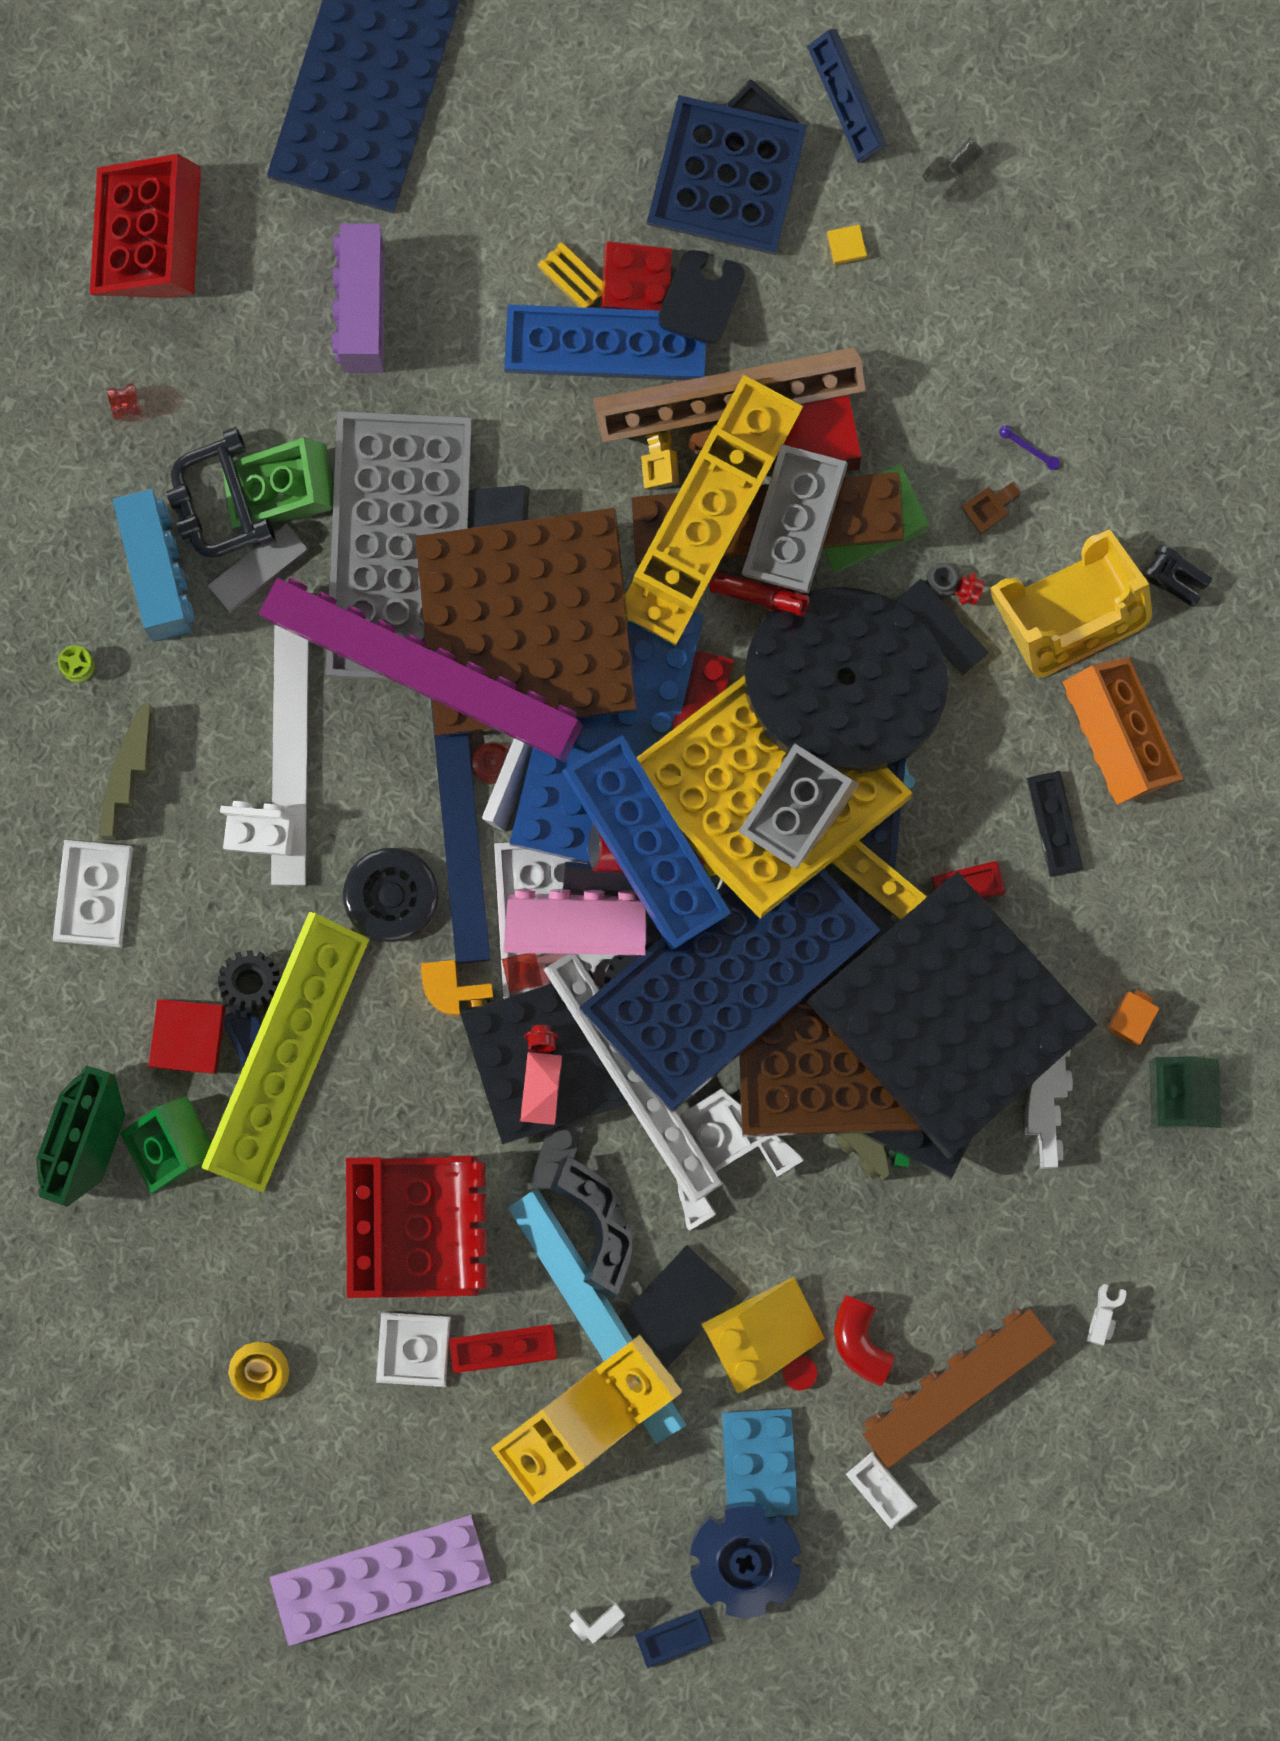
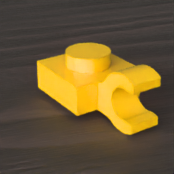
(661, 465)

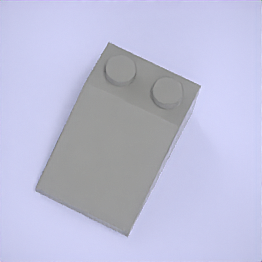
(798, 806)

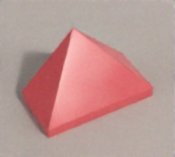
(541, 1088)

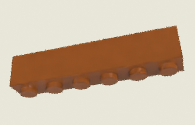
(957, 1387)

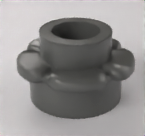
(942, 570)

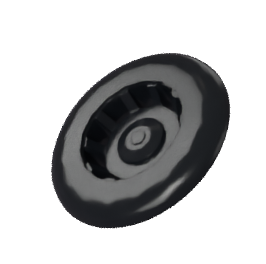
(390, 894)

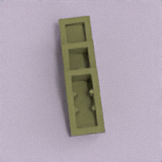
(130, 761)

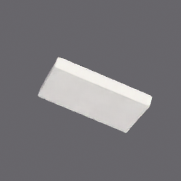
(92, 893)

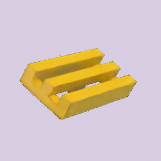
(553, 257)

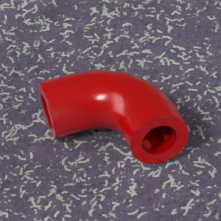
(855, 1345)

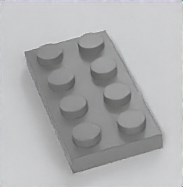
(794, 518)

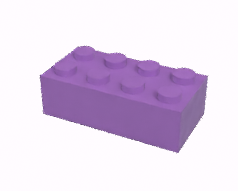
(361, 298)

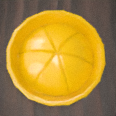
(267, 1368)

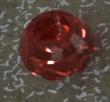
(480, 761)

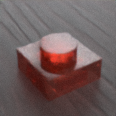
(522, 972)

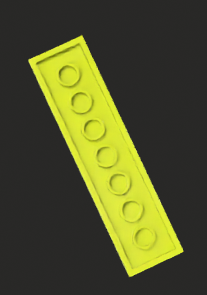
(285, 1052)

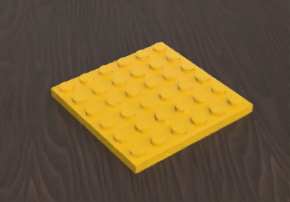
(712, 778)

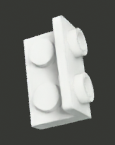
(258, 830)

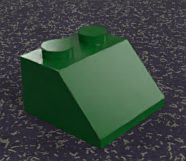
(167, 1143)

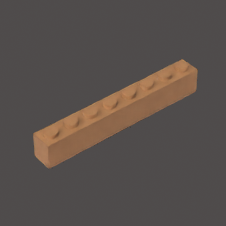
(707, 397)

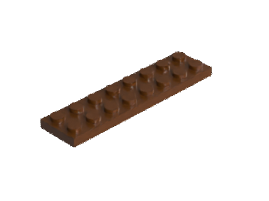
(864, 514)

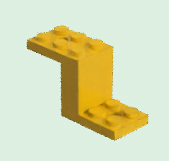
(586, 1420)

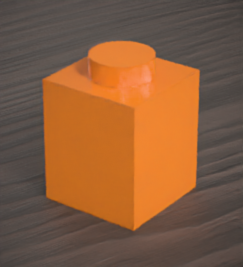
(1133, 1017)

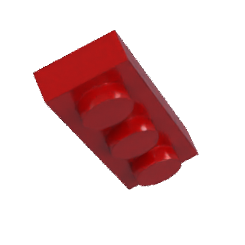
(503, 1348)

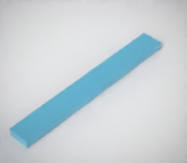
(587, 1303)

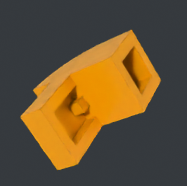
(443, 992)

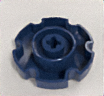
(751, 1586)

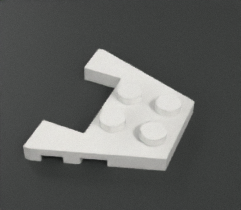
(718, 1132)

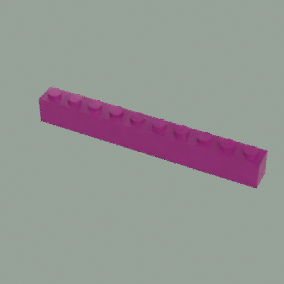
(421, 669)

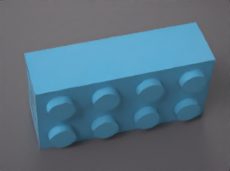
(152, 565)

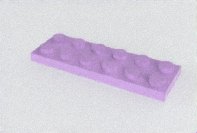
(380, 1580)

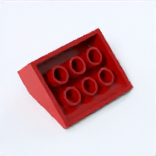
(147, 228)

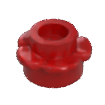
(969, 589)
(541, 1039)

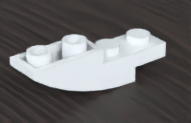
(1041, 1114)

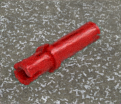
(770, 596)

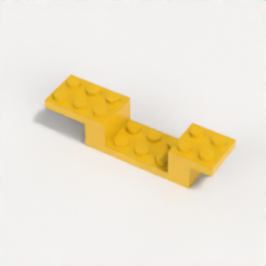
(709, 509)

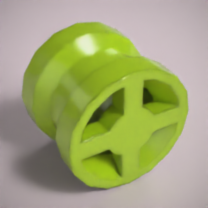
(70, 660)

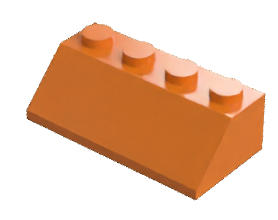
(1122, 730)

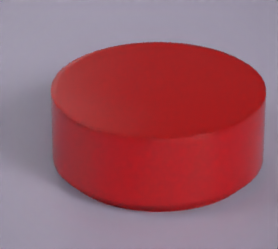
(800, 1373)

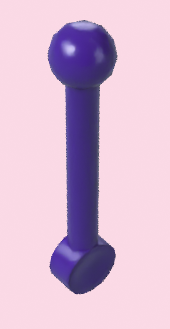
(1052, 463)

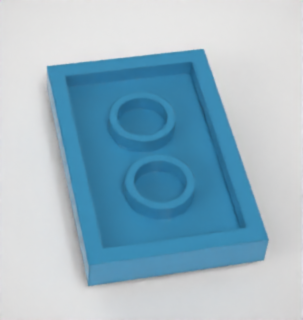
(760, 1459)

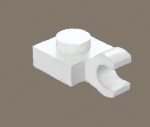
(1102, 1325)

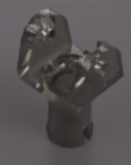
(956, 165)

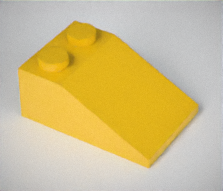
(763, 1334)

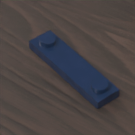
(847, 95)

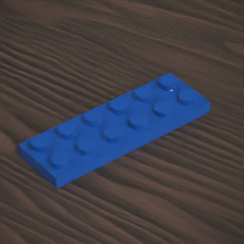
(598, 344)
(646, 842)

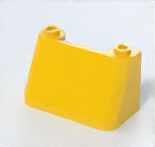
(1076, 607)

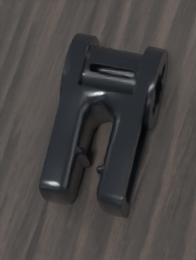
(1174, 566)

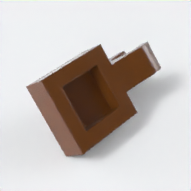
(988, 508)

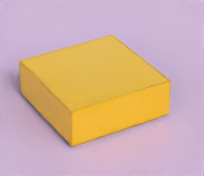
(846, 244)

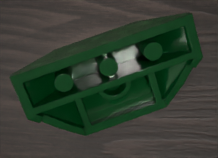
(80, 1137)

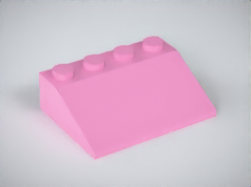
(575, 923)

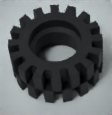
(248, 965)

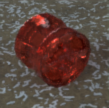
(124, 401)

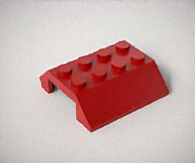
(415, 1227)

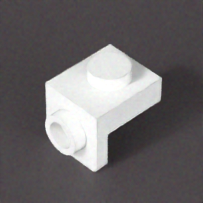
(606, 1624)

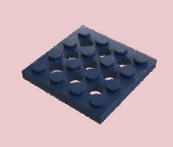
(723, 123)

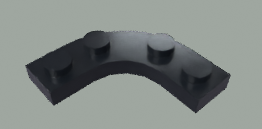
(612, 1233)

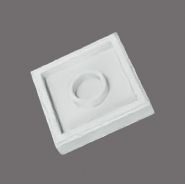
(413, 1349)

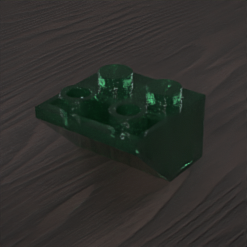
(1184, 1093)

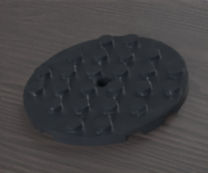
(854, 726)

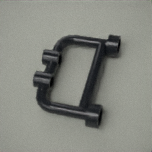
(181, 497)

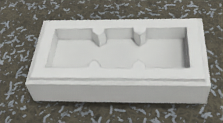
(881, 1490)

